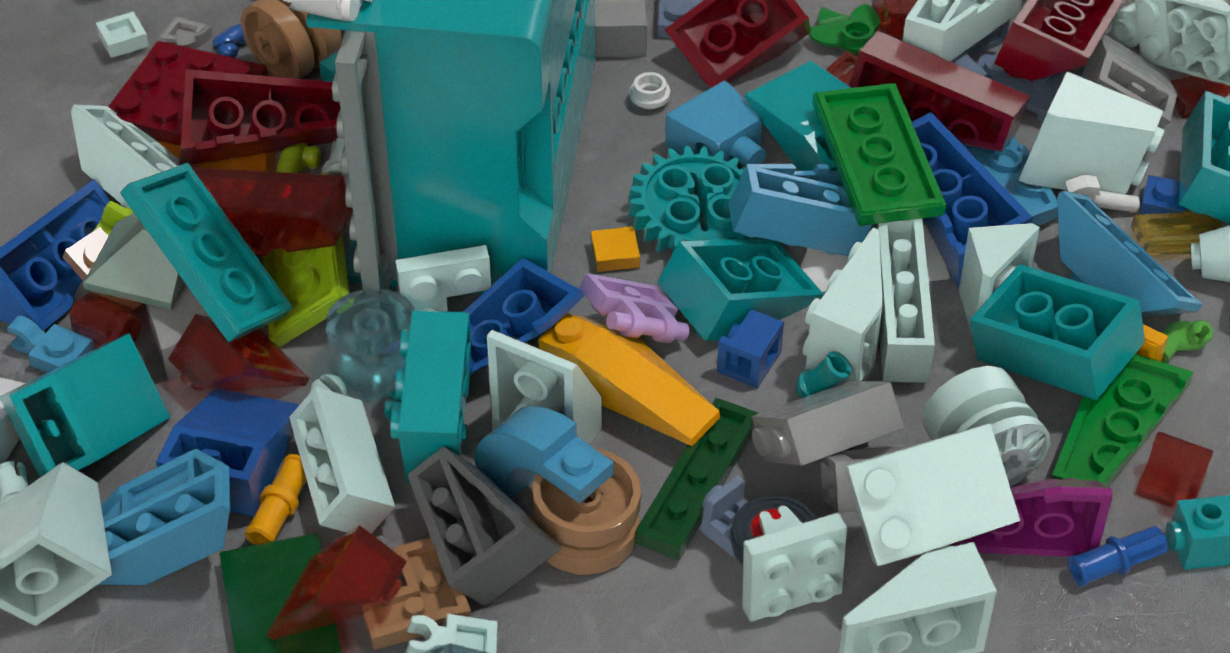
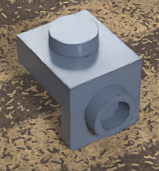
(719, 511)

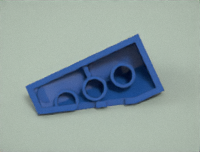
(518, 306)

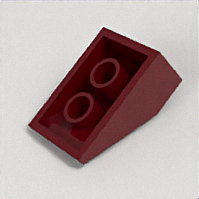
(737, 36)

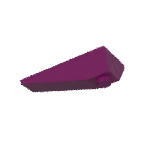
(1054, 517)

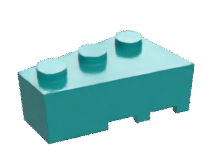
(432, 385)

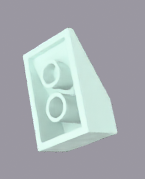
(533, 377)
(931, 494)
(929, 607)

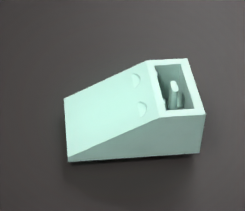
(1186, 36)
(849, 312)

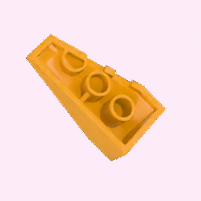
(631, 377)

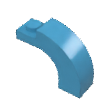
(543, 444)

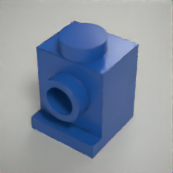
(750, 348)

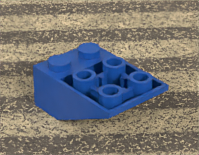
(241, 432)

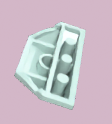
(116, 150)

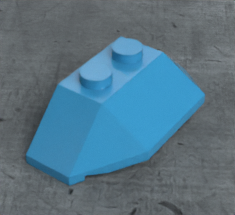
(1111, 260)
(166, 519)

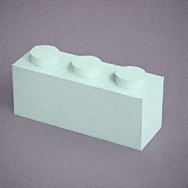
(341, 461)

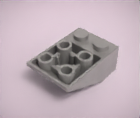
(1132, 76)

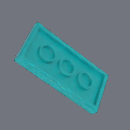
(207, 251)

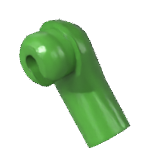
(1186, 337)

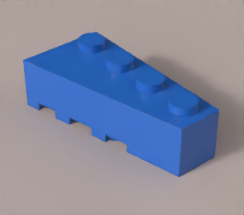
(968, 190)

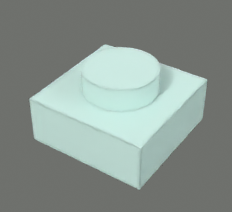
(122, 34)

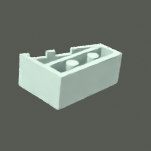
(953, 26)

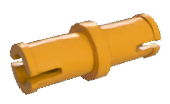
(277, 501)

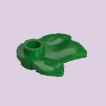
(846, 31)

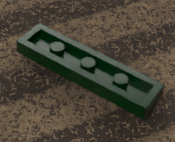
(701, 467)

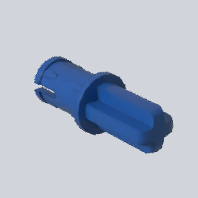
(1117, 555)

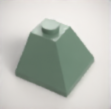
(134, 267)

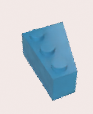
(795, 208)

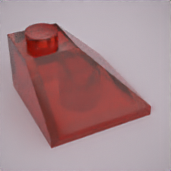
(242, 364)
(340, 584)

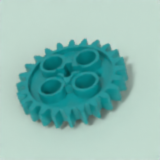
(665, 201)

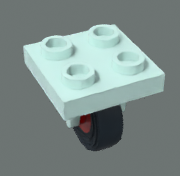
(786, 555)

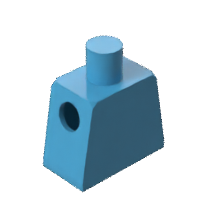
(719, 122)

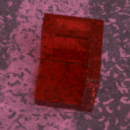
(1174, 470)

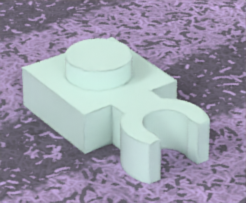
(456, 629)

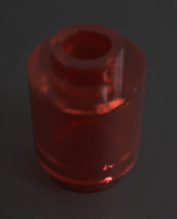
(103, 319)

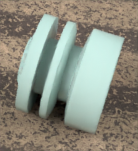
(992, 397)

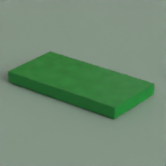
(878, 154)

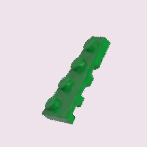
(1119, 422)

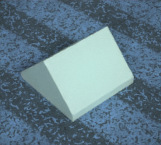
(990, 259)

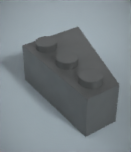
(476, 527)

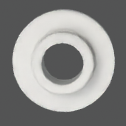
(650, 91)

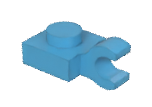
(48, 349)

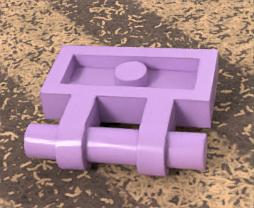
(634, 308)

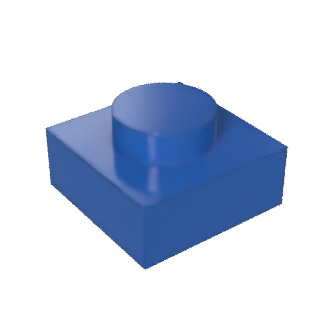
(1161, 196)

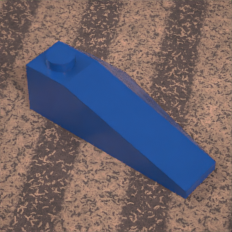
(32, 266)

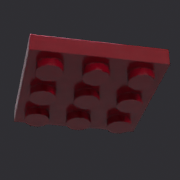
(155, 89)

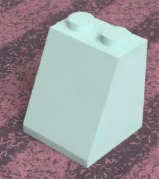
(1093, 135)
(51, 544)

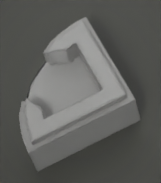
(186, 33)

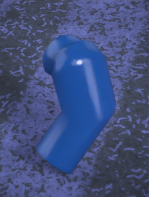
(228, 40)

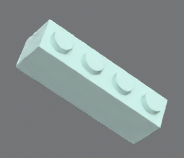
(906, 313)

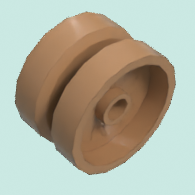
(283, 40)
(596, 531)

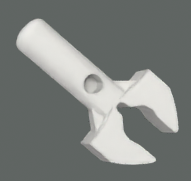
(1089, 186)

